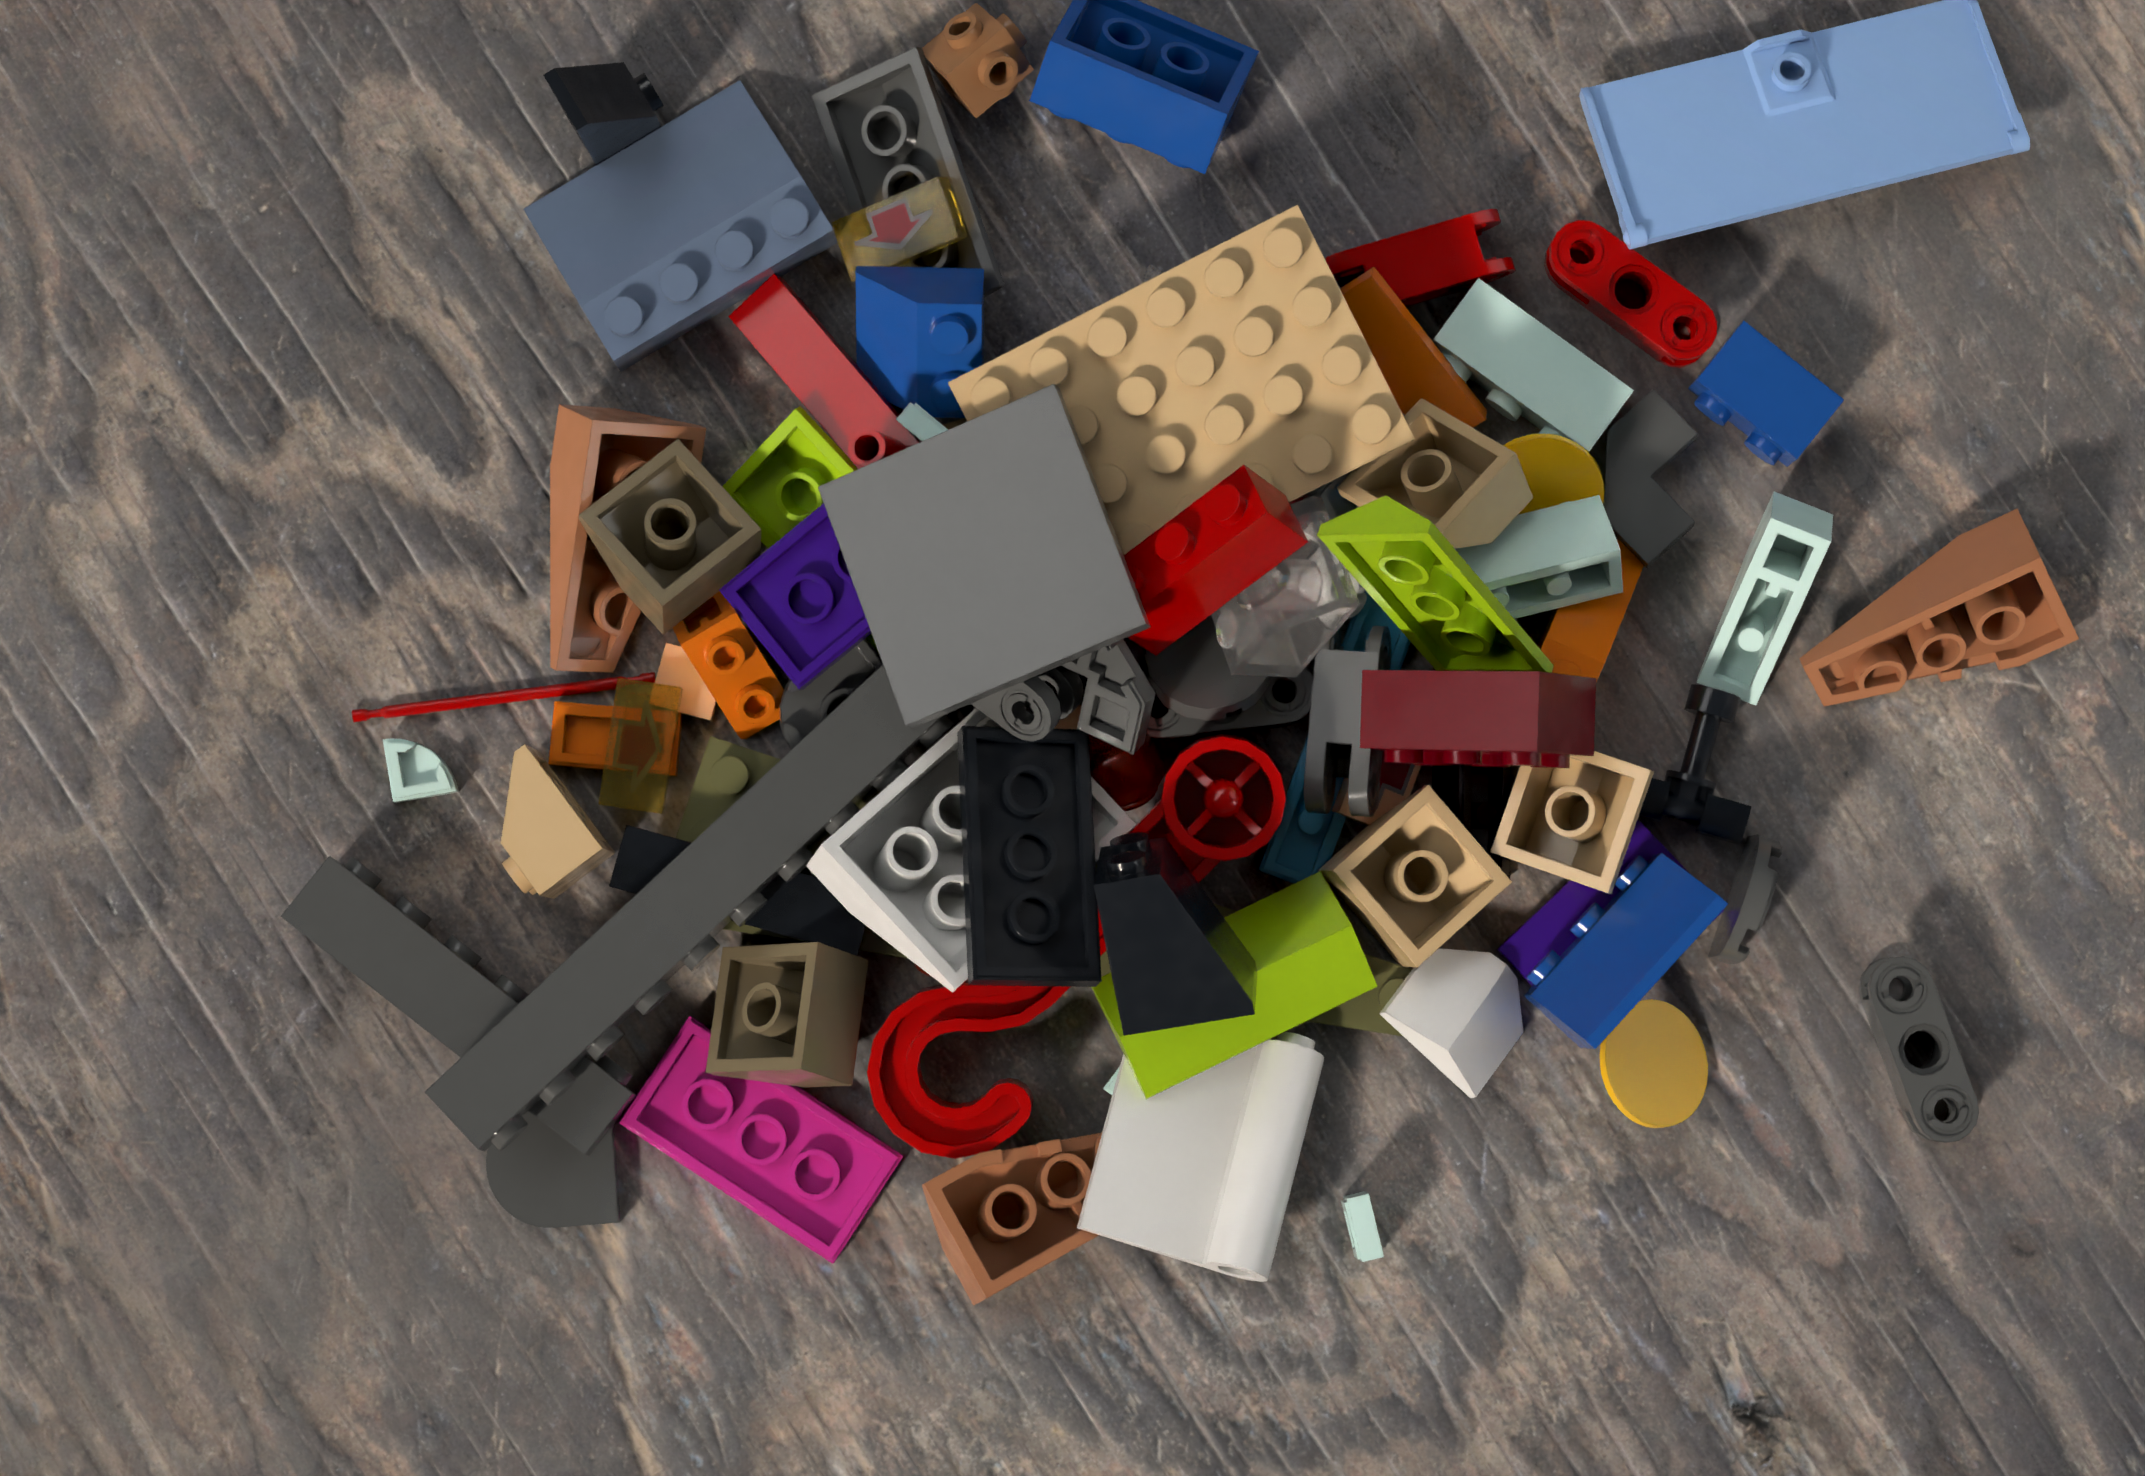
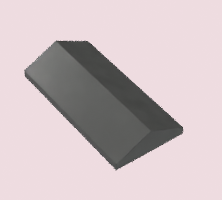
(894, 135)

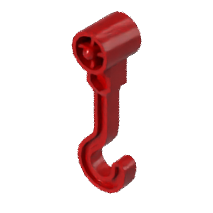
(1215, 806)

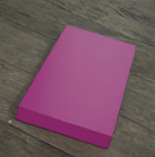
(763, 1144)

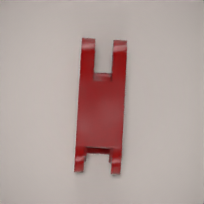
(1428, 259)
(1665, 303)

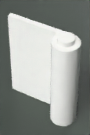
(1208, 1160)

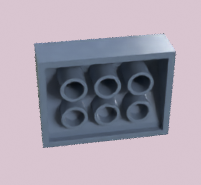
(681, 225)

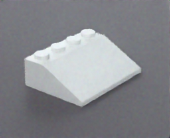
(903, 859)

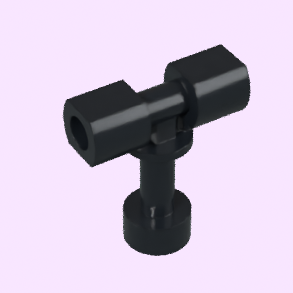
(1687, 793)

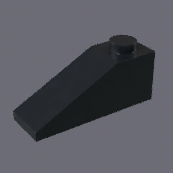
(606, 106)

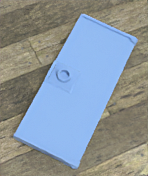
(1802, 120)

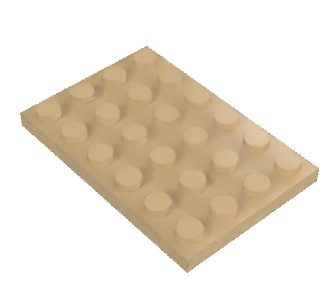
(1209, 372)

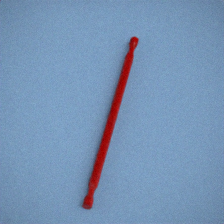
(496, 698)

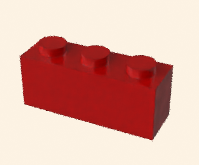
(1210, 555)

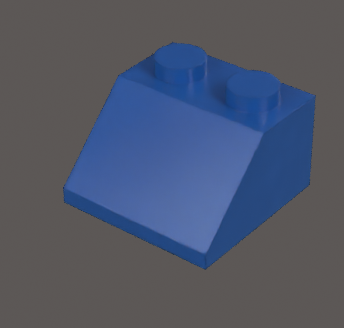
(919, 332)

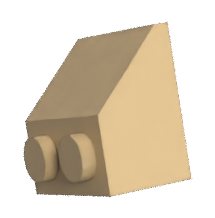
(1448, 476)
(1574, 818)
(547, 830)
(1415, 877)

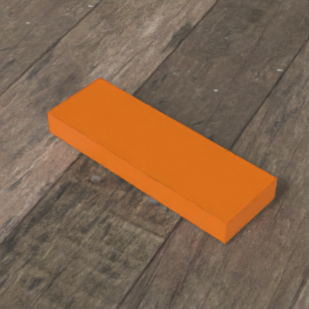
(1406, 352)

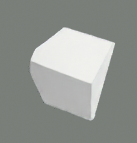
(1459, 1014)

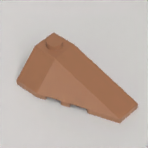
(589, 458)
(1959, 609)
(1012, 1211)

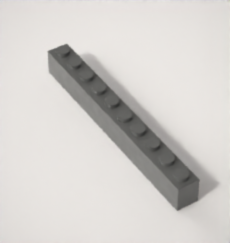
(679, 915)

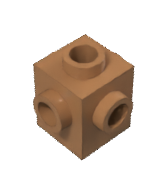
(978, 58)

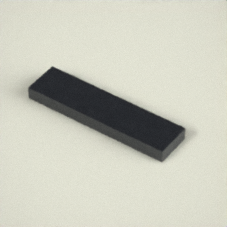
(793, 908)

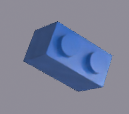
(1764, 396)

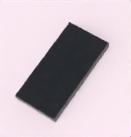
(1028, 858)

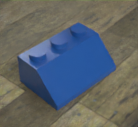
(1144, 78)
(1622, 949)

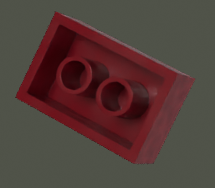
(1478, 717)

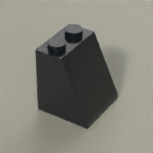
(1167, 941)

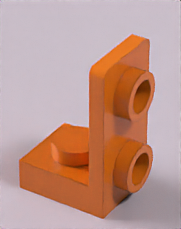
(731, 665)

